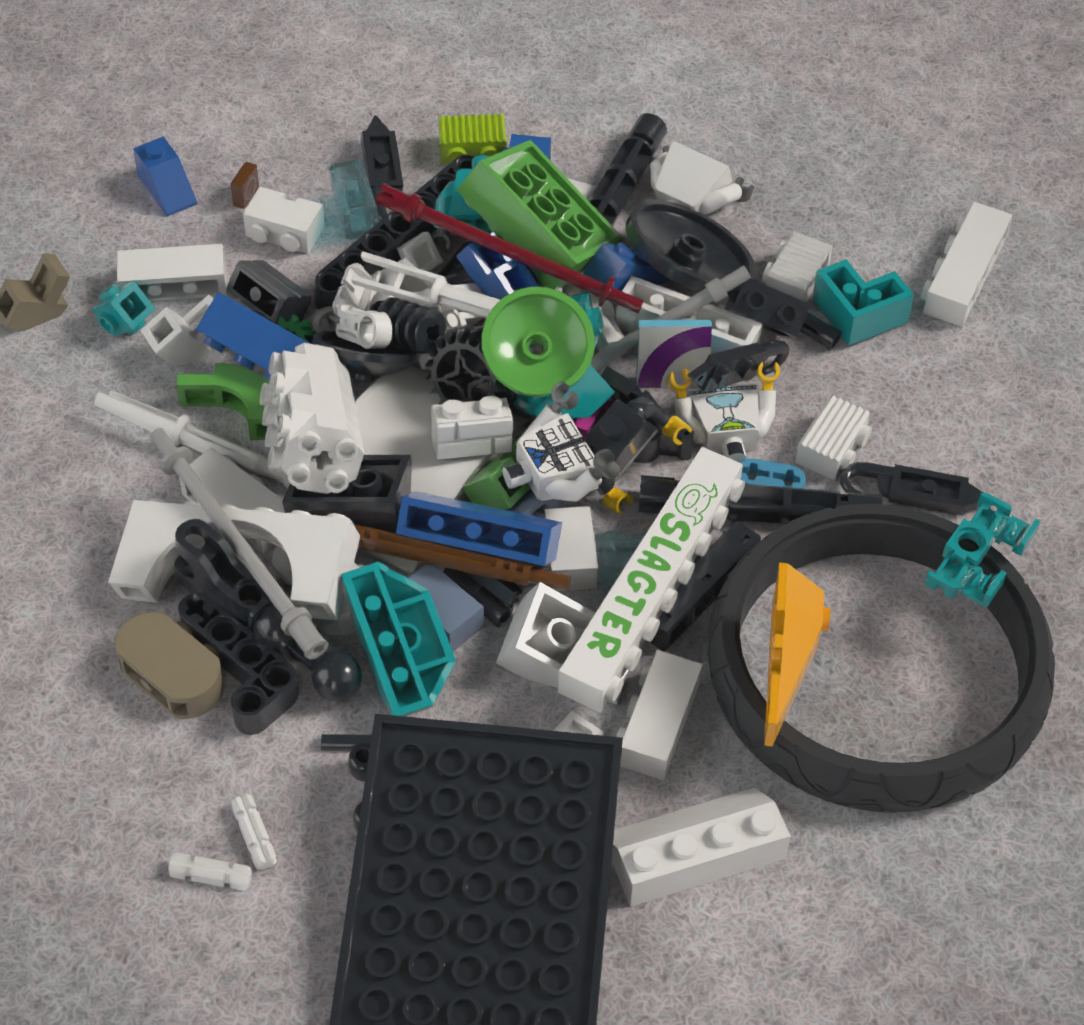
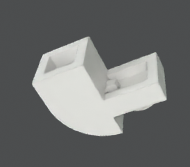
(176, 337)

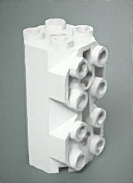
(311, 419)

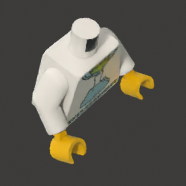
(727, 417)

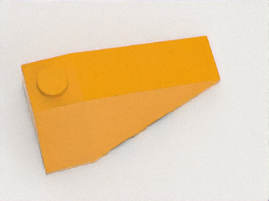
(794, 638)

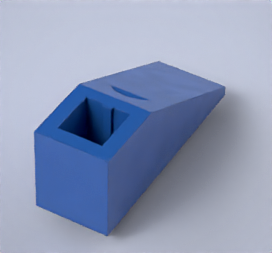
(621, 263)

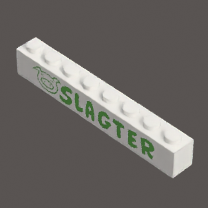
(650, 581)

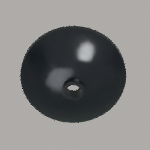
(366, 362)

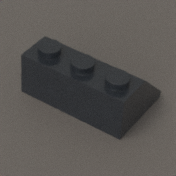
(368, 500)

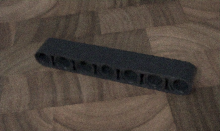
(385, 236)

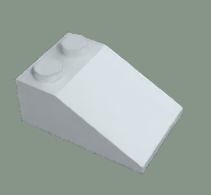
(544, 635)

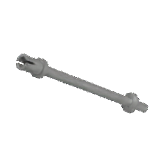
(295, 620)

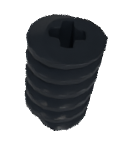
(412, 325)

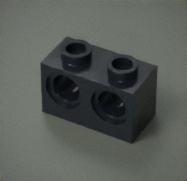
(774, 309)

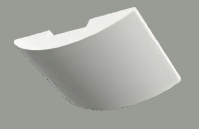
(398, 421)

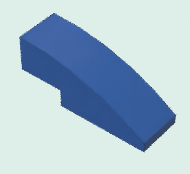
(494, 272)

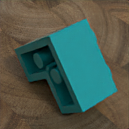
(860, 306)

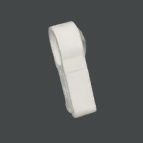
(363, 327)

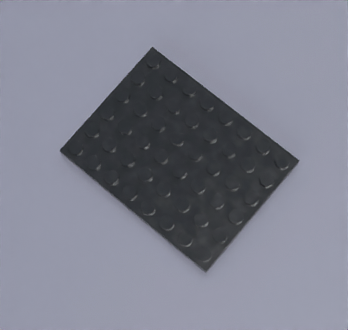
(478, 876)

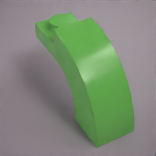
(229, 388)

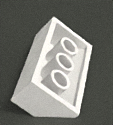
(698, 845)

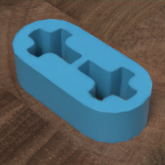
(772, 473)

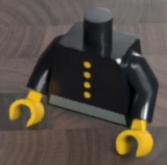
(625, 432)

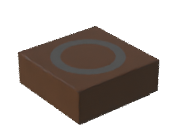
(244, 185)

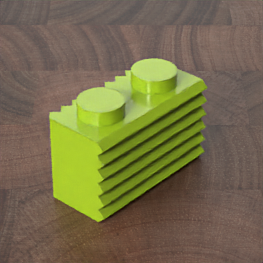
(471, 135)

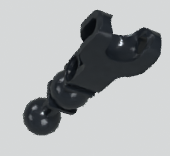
(229, 582)

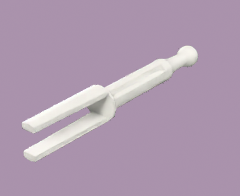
(440, 294)
(183, 432)

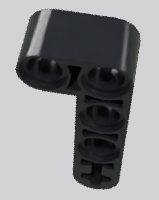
(241, 648)

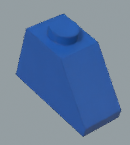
(164, 176)

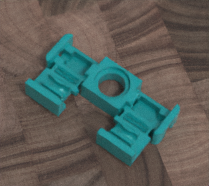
(982, 530)

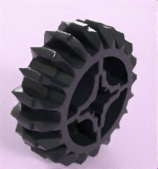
(457, 382)

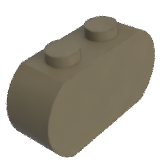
(170, 664)

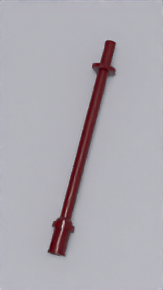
(414, 208)

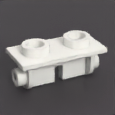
(352, 294)

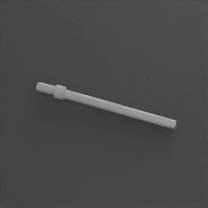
(714, 290)

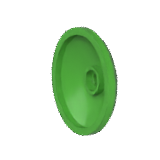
(541, 319)

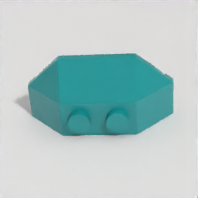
(399, 637)

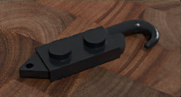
(381, 159)
(738, 364)
(916, 486)

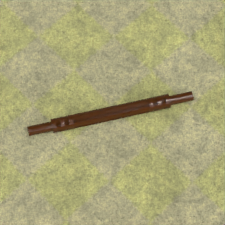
(458, 558)

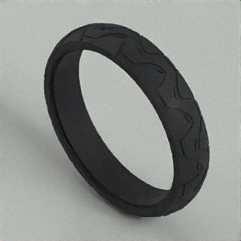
(849, 779)

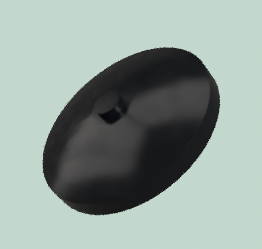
(685, 244)

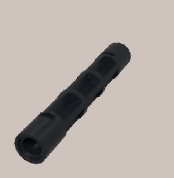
(628, 166)
(758, 502)

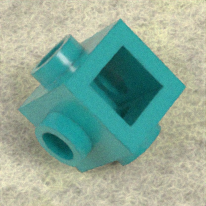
(123, 309)

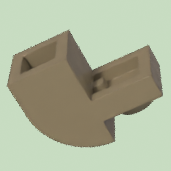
(34, 301)

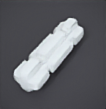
(254, 832)
(209, 871)

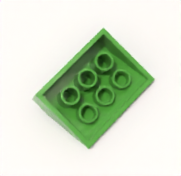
(537, 209)

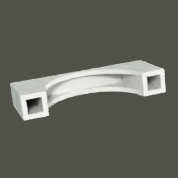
(316, 547)

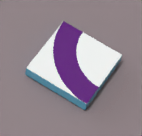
(669, 348)

